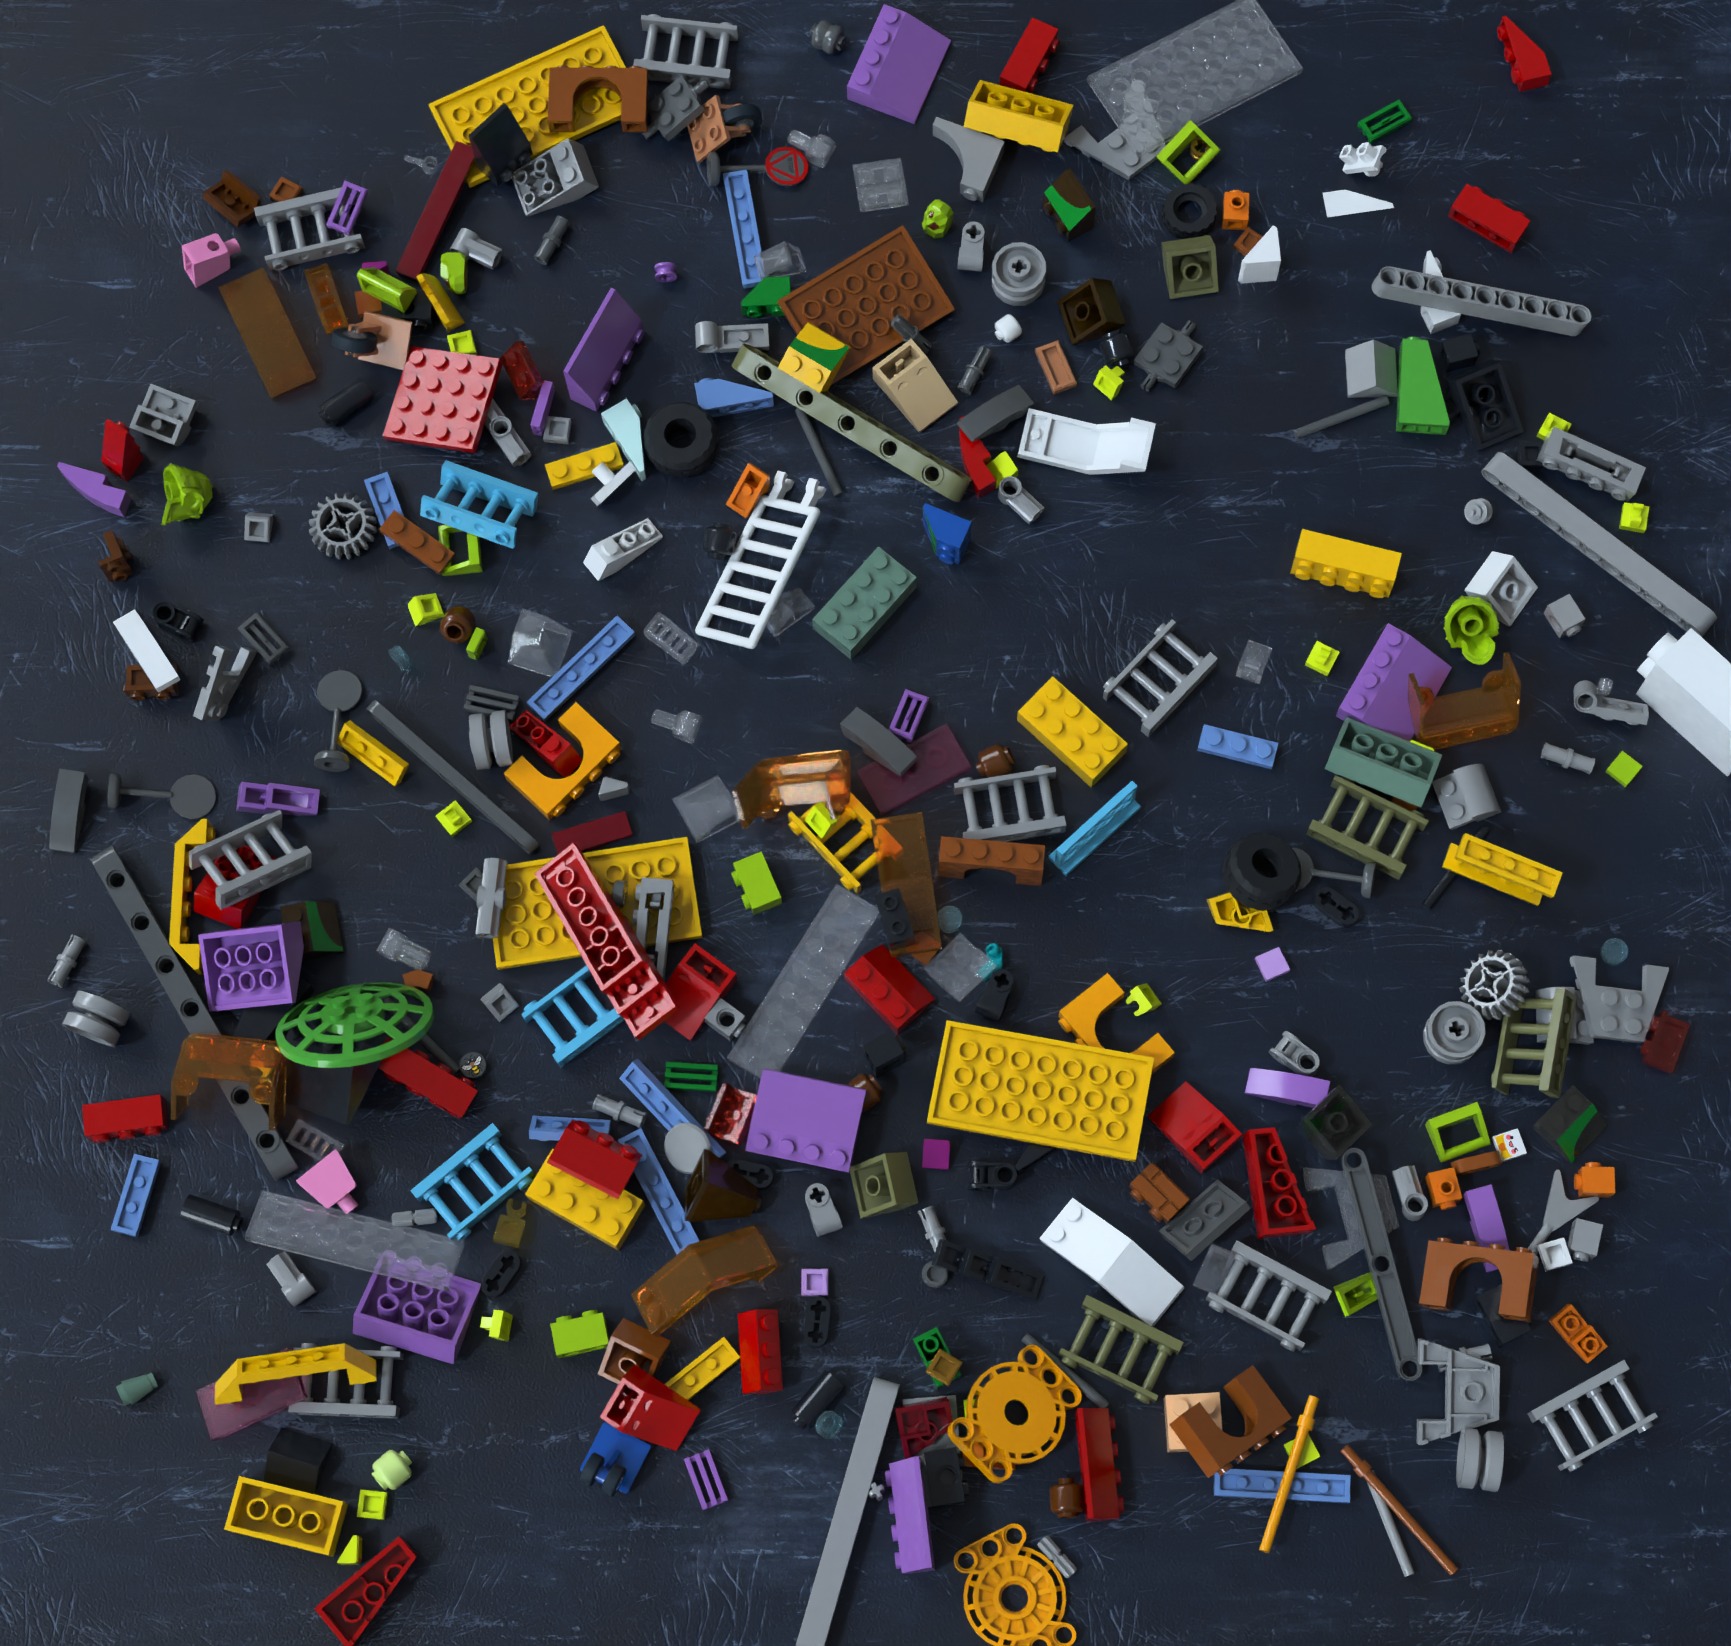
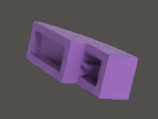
(96, 489)
(275, 797)
(1286, 1087)
(1485, 1219)

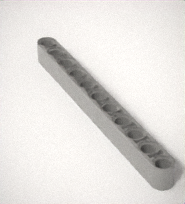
(1598, 544)
(848, 1513)

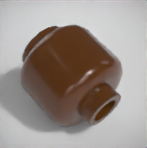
(457, 624)
(995, 761)
(873, 1089)
(1067, 1498)

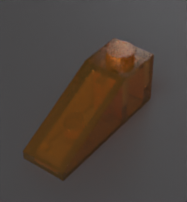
(326, 298)

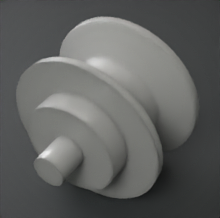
(1478, 511)

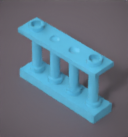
(484, 487)
(585, 1035)
(469, 1157)

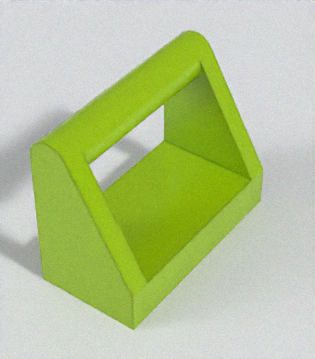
(1178, 144)
(386, 288)
(474, 564)
(1454, 1117)

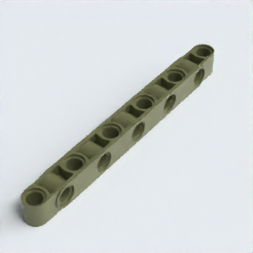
(866, 432)

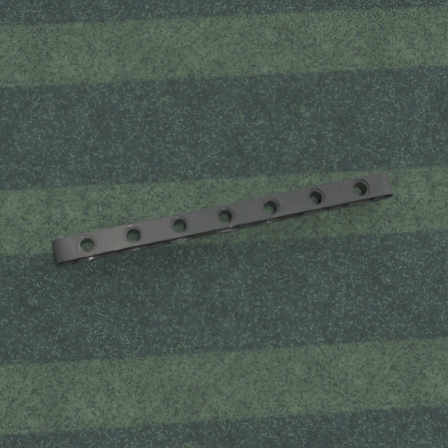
(184, 996)

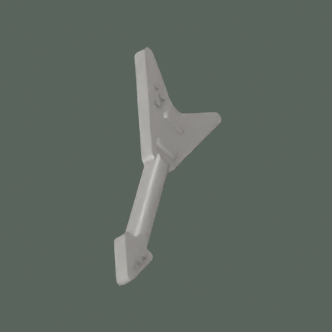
(1559, 1210)

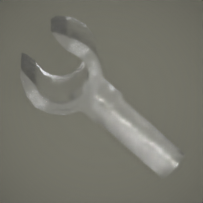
(420, 162)
(1604, 687)

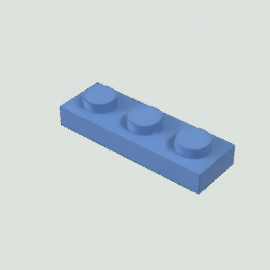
(383, 499)
(1237, 746)
(552, 1128)
(135, 1195)

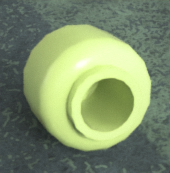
(392, 1469)

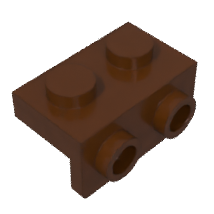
(233, 199)
(117, 565)
(139, 685)

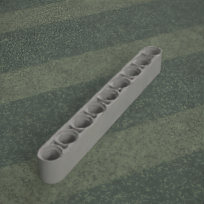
(1469, 303)

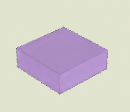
(1272, 964)
(814, 1282)

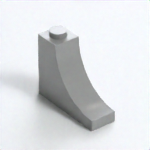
(977, 153)

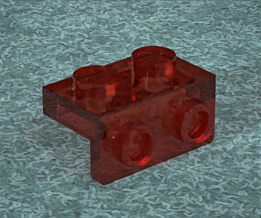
(522, 371)
(1664, 1043)
(731, 1114)

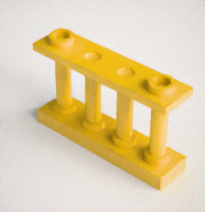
(853, 811)
(1502, 869)

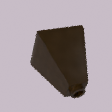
(718, 1191)

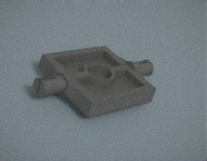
(675, 108)
(1168, 355)

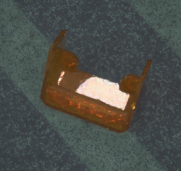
(1468, 713)
(794, 781)
(232, 1060)

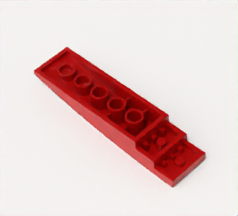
(606, 942)

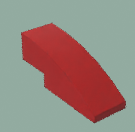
(974, 460)

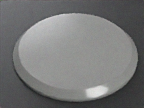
(685, 1145)

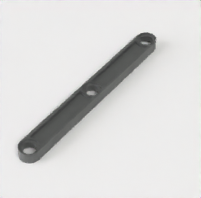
(452, 777)
(1385, 1283)

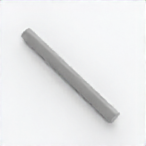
(1392, 1533)

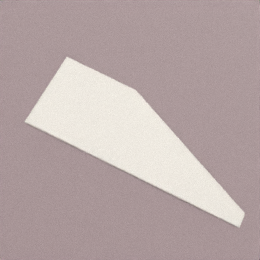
(1348, 202)

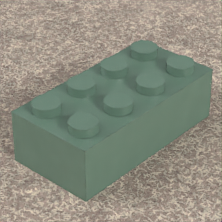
(864, 603)
(1383, 762)

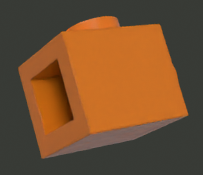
(1235, 210)
(1595, 1180)
(1443, 1188)

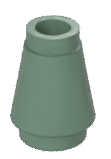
(136, 1388)

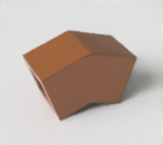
(419, 980)

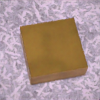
(943, 1367)

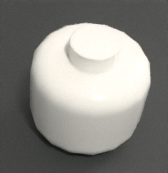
(1007, 328)

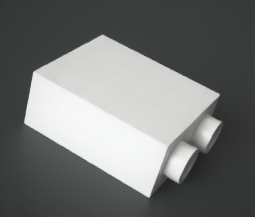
(1691, 692)

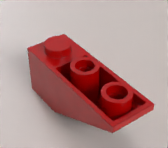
(1527, 60)
(120, 451)
(546, 743)

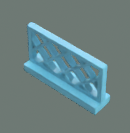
(1096, 830)

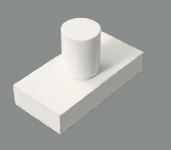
(610, 480)

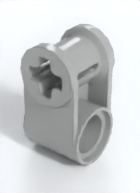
(971, 249)
(1294, 1054)
(822, 1214)

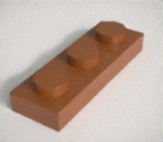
(417, 542)

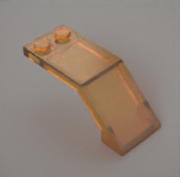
(267, 332)
(906, 865)
(699, 1271)

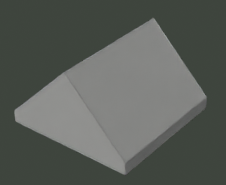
(1371, 370)

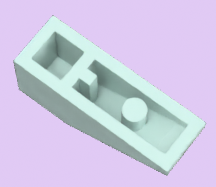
(625, 427)

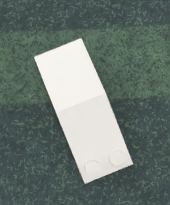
(1085, 445)
(1112, 1262)

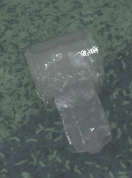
(817, 148)
(683, 726)

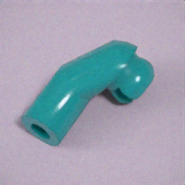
(995, 953)

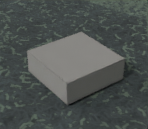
(557, 430)

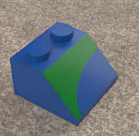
(946, 533)

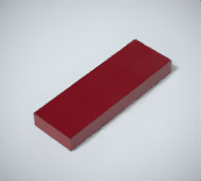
(594, 833)

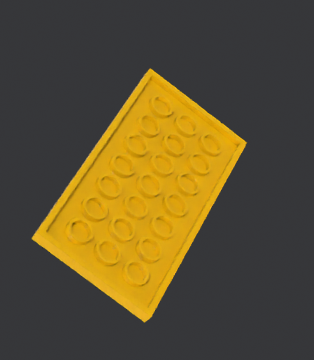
(526, 94)
(536, 935)
(1040, 1090)

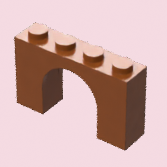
(569, 84)
(1020, 859)
(1447, 1261)
(1216, 1449)

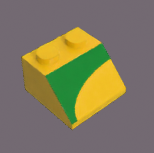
(814, 358)

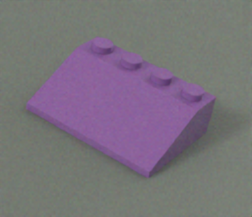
(897, 65)
(603, 352)
(1381, 686)
(252, 965)
(806, 1120)
(417, 1315)
(911, 1516)

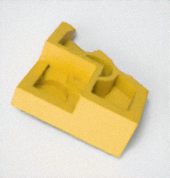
(441, 301)
(1230, 912)

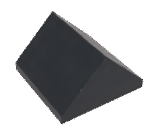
(297, 1461)

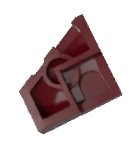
(922, 1423)

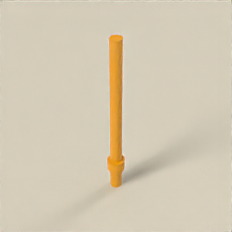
(1305, 1425)

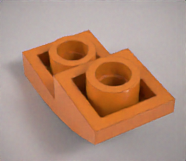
(1577, 1333)

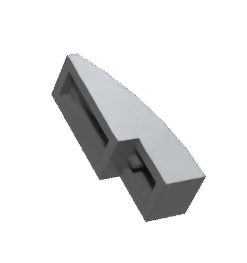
(996, 413)
(877, 741)
(68, 810)

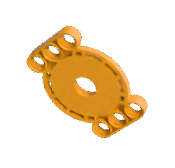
(996, 1432)
(1005, 1570)

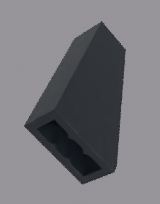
(263, 1020)

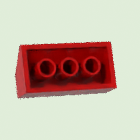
(1097, 1464)

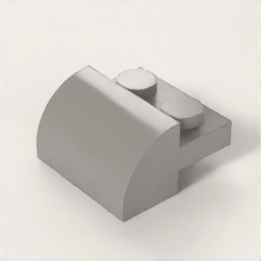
(164, 415)
(1466, 796)
(1580, 1031)

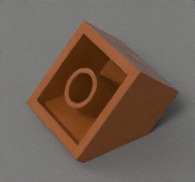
(630, 1347)

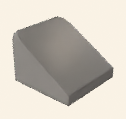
(258, 527)
(612, 788)
(499, 1002)

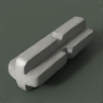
(420, 1217)
(876, 1491)
(1053, 1553)

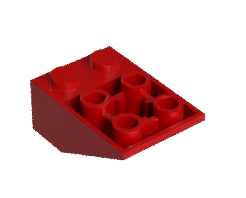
(205, 894)
(696, 988)
(1195, 1127)
(649, 1410)

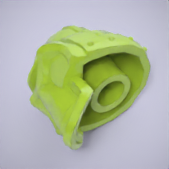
(185, 492)
(1471, 626)

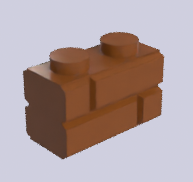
(1158, 1193)

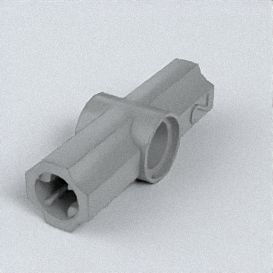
(509, 441)
(491, 898)

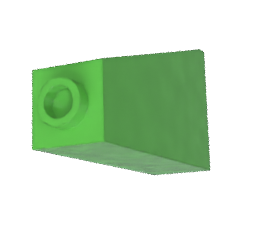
(1419, 392)

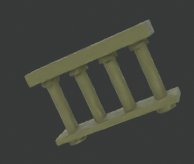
(1368, 852)
(1554, 1054)
(1142, 1334)

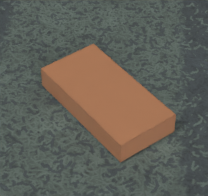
(1055, 367)

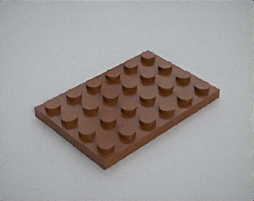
(863, 296)

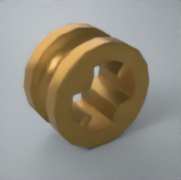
(1196, 154)

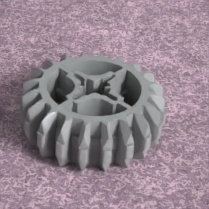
(351, 520)
(1506, 989)

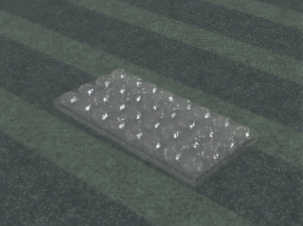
(1194, 74)

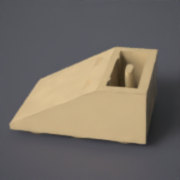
(914, 385)

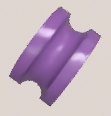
(665, 272)

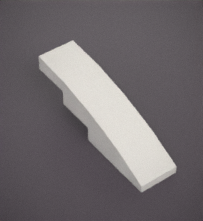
(146, 651)

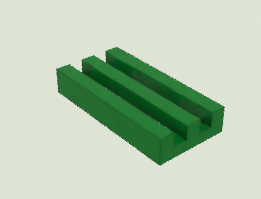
(1362, 124)
(694, 1067)

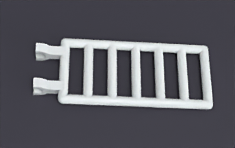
(775, 500)

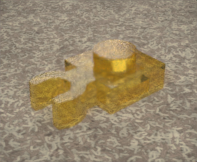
(510, 1227)

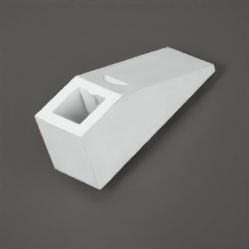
(1434, 318)
(621, 548)

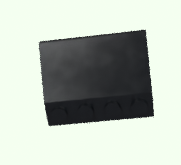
(327, 1091)

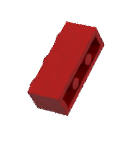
(1030, 56)
(1489, 218)
(125, 1118)
(760, 1351)

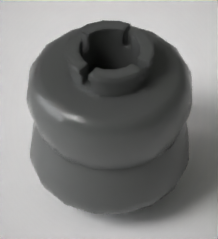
(827, 37)

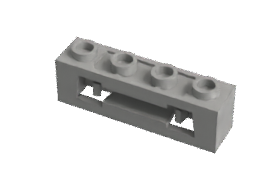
(1620, 484)
(656, 889)

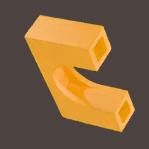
(553, 794)
(1087, 1008)

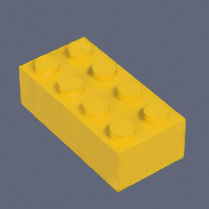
(1018, 116)
(1345, 564)
(1072, 731)
(585, 1205)
(286, 1516)

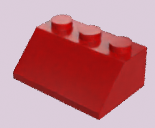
(888, 988)
(595, 1158)

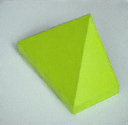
(1355, 1293)

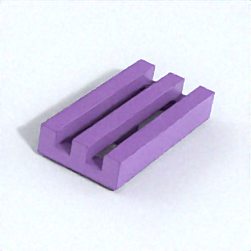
(355, 189)
(542, 408)
(900, 733)
(697, 1457)

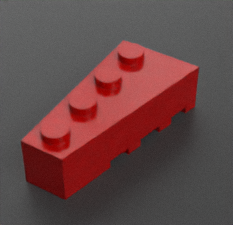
(429, 1080)
(1273, 1187)
(362, 1595)

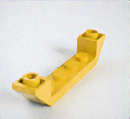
(182, 884)
(253, 1369)

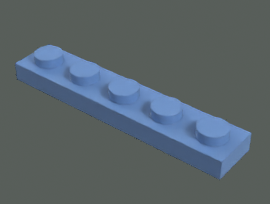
(743, 225)
(580, 668)
(660, 1100)
(660, 1193)
(1265, 1485)

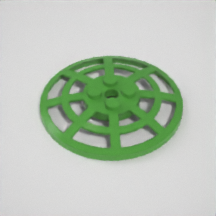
(353, 1015)

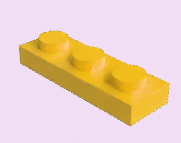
(580, 466)
(372, 753)
(704, 1369)

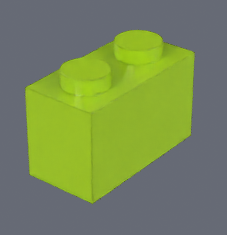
(757, 883)
(580, 1334)

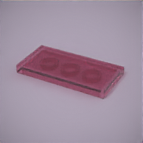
(937, 763)
(258, 1402)

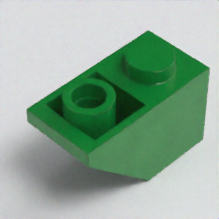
(764, 297)
(927, 1346)

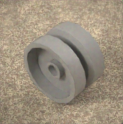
(1018, 274)
(488, 740)
(97, 1016)
(1447, 1046)
(1480, 1459)

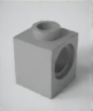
(1564, 616)
(721, 1010)
(1584, 1239)

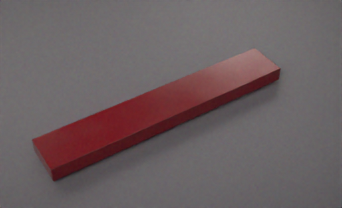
(437, 212)

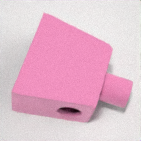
(208, 257)
(330, 1182)

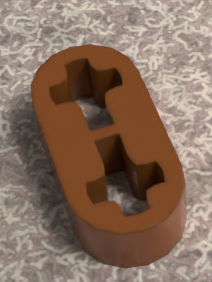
(1477, 1163)

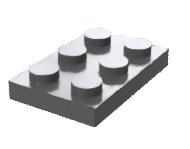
(1204, 1219)

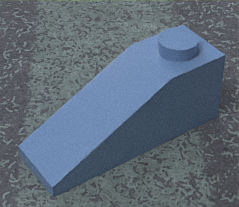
(727, 398)

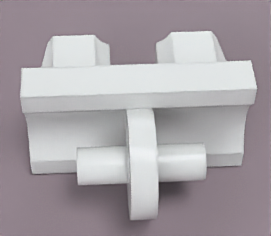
(1363, 159)

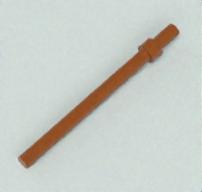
(1363, 1469)

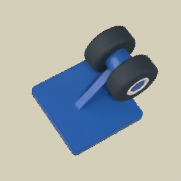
(613, 1460)

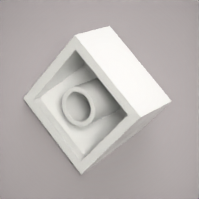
(1503, 585)

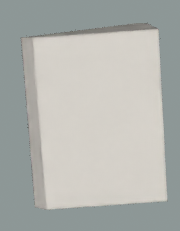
(1263, 260)

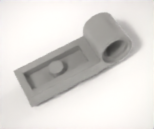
(730, 338)
(1607, 707)

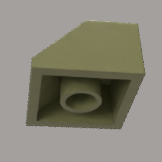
(1190, 266)
(883, 1184)

